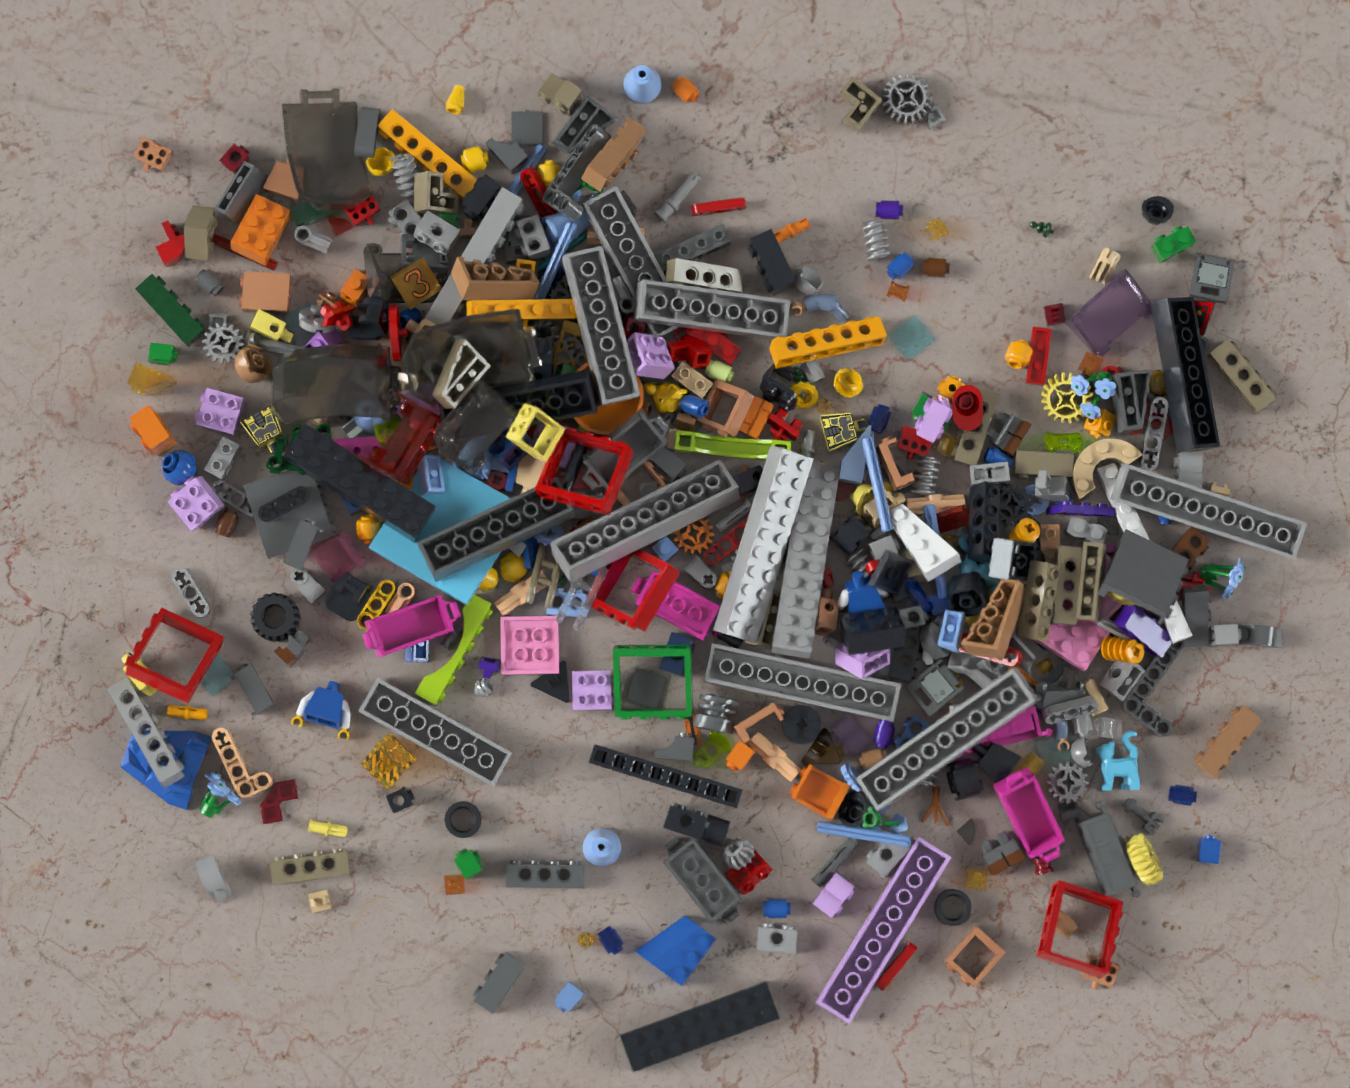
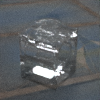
(1108, 728)

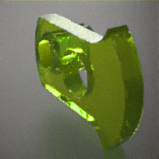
(381, 430)
(1052, 443)
(716, 740)

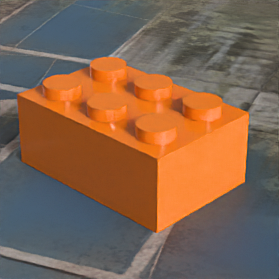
(260, 229)
(152, 430)

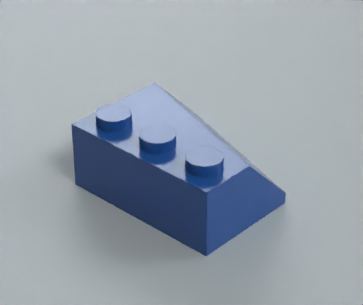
(678, 949)

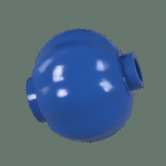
(179, 467)

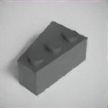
(583, 118)
(1130, 399)

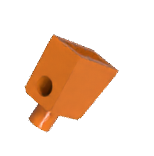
(355, 288)

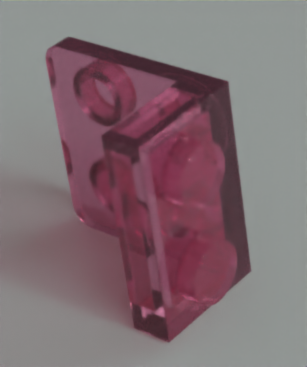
(338, 555)

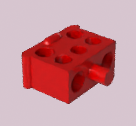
(362, 217)
(910, 435)

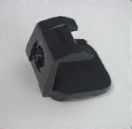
(370, 320)
(776, 391)
(348, 596)

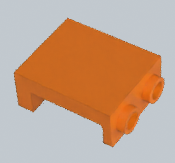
(819, 791)

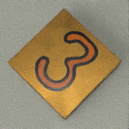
(416, 283)

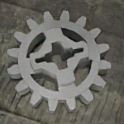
(214, 345)
(1075, 782)

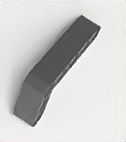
(569, 177)
(1150, 685)

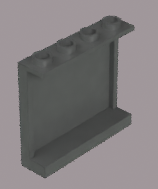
(279, 532)
(1145, 574)

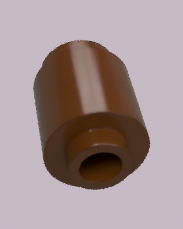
(935, 267)
(226, 522)

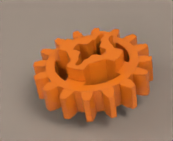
(705, 529)

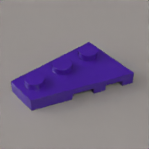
(1084, 508)

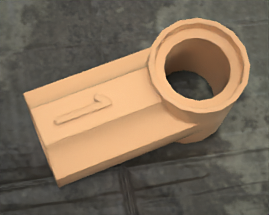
(399, 600)

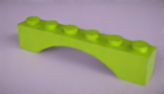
(725, 447)
(435, 684)

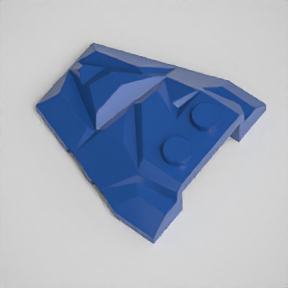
(189, 749)

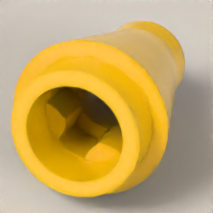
(455, 102)

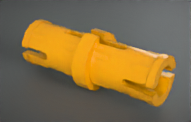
(187, 712)

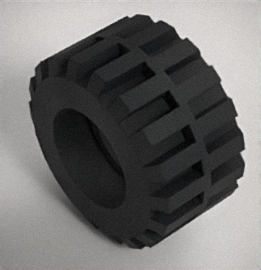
(260, 609)

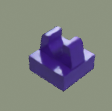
(488, 665)

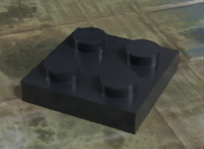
(891, 572)

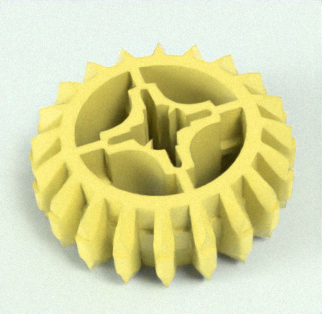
(1055, 409)
(1144, 859)

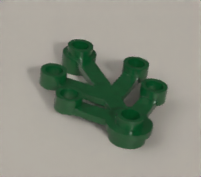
(277, 458)

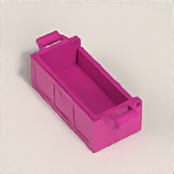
(682, 608)
(410, 625)
(1018, 729)
(1030, 814)

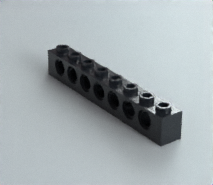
(665, 776)

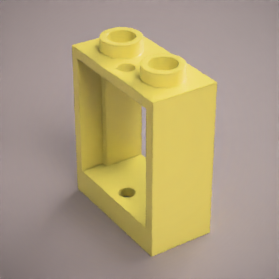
(551, 432)

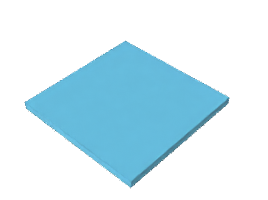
(461, 500)

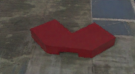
(280, 792)

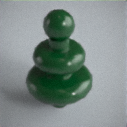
(1040, 227)
(799, 377)

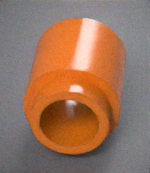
(685, 89)

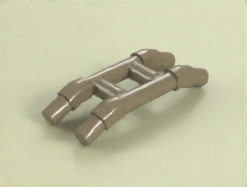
(536, 579)

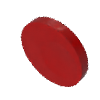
(396, 333)

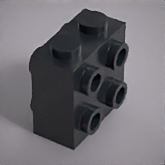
(481, 198)

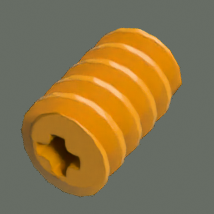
(1025, 530)
(1122, 650)

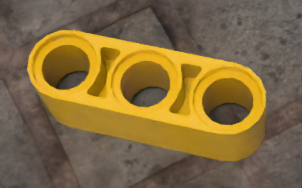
(377, 595)

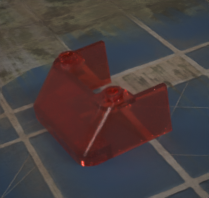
(407, 443)

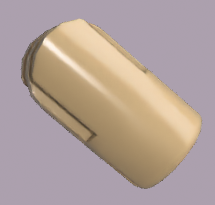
(1106, 261)
(1092, 690)

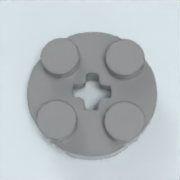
(312, 320)

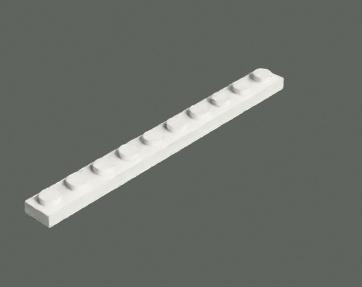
(1129, 519)

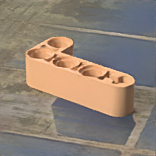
(236, 761)

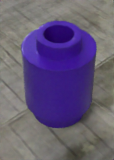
(889, 209)
(884, 734)

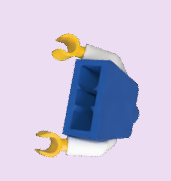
(860, 595)
(325, 708)

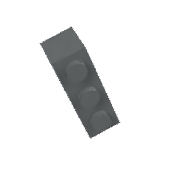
(241, 192)
(1196, 613)
(498, 982)

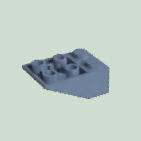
(853, 464)

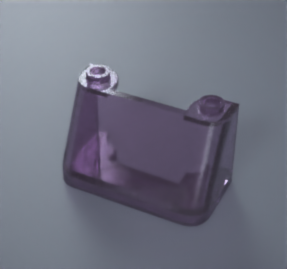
(1110, 313)

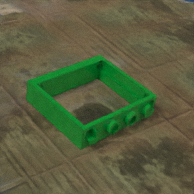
(653, 651)

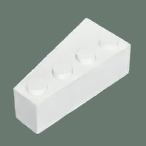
(923, 544)

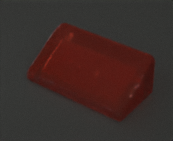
(953, 518)

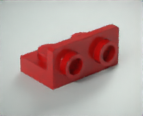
(748, 877)

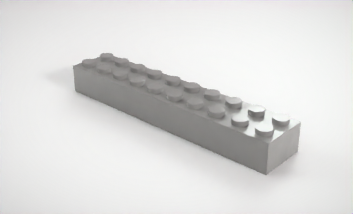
(1208, 511)
(645, 520)
(763, 544)
(805, 564)
(802, 683)
(947, 739)

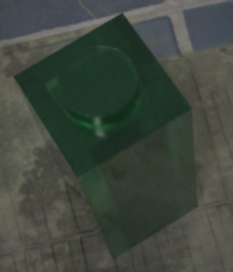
(306, 215)

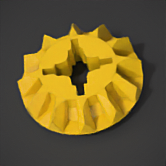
(810, 391)

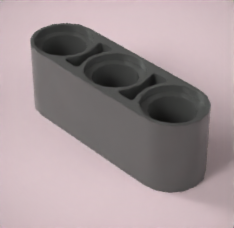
(367, 132)

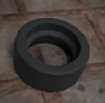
(448, 819)
(967, 907)

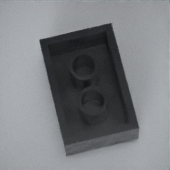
(771, 262)
(872, 630)

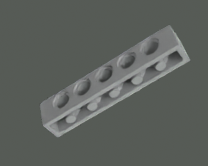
(166, 774)

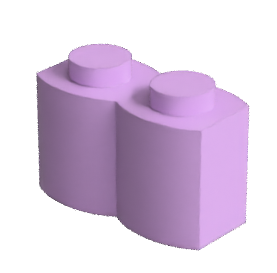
(833, 895)

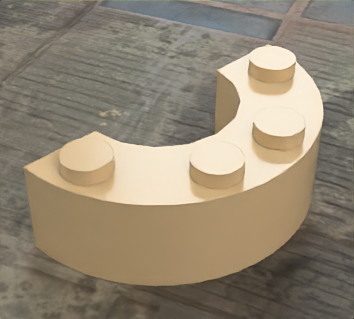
(1099, 451)

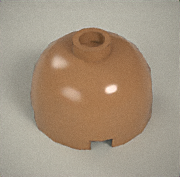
(252, 364)

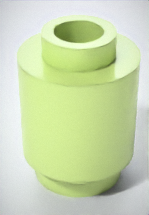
(719, 371)

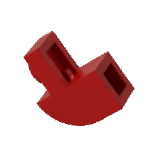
(174, 249)
(691, 349)

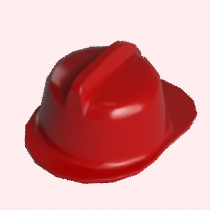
(967, 407)

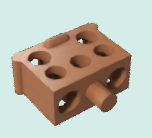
(153, 149)
(1093, 960)

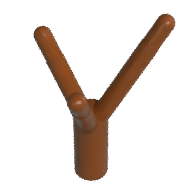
(937, 807)

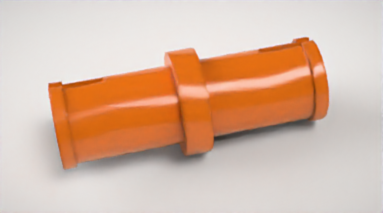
(791, 230)

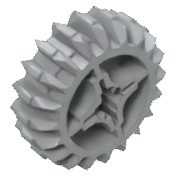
(900, 93)

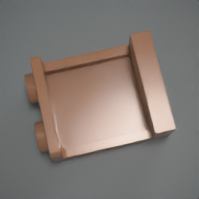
(266, 292)
(896, 481)
(771, 709)

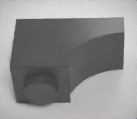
(511, 156)
(679, 750)

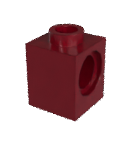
(226, 159)
(627, 320)

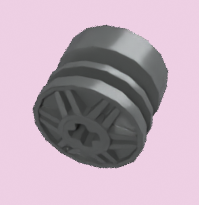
(716, 714)

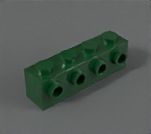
(170, 310)

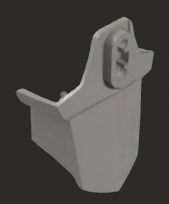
(986, 671)

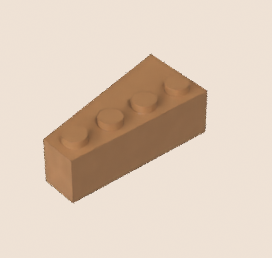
(615, 155)
(493, 281)
(997, 621)
(1226, 742)

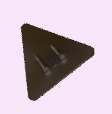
(822, 750)

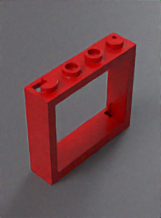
(604, 443)
(651, 601)
(161, 682)
(1050, 923)

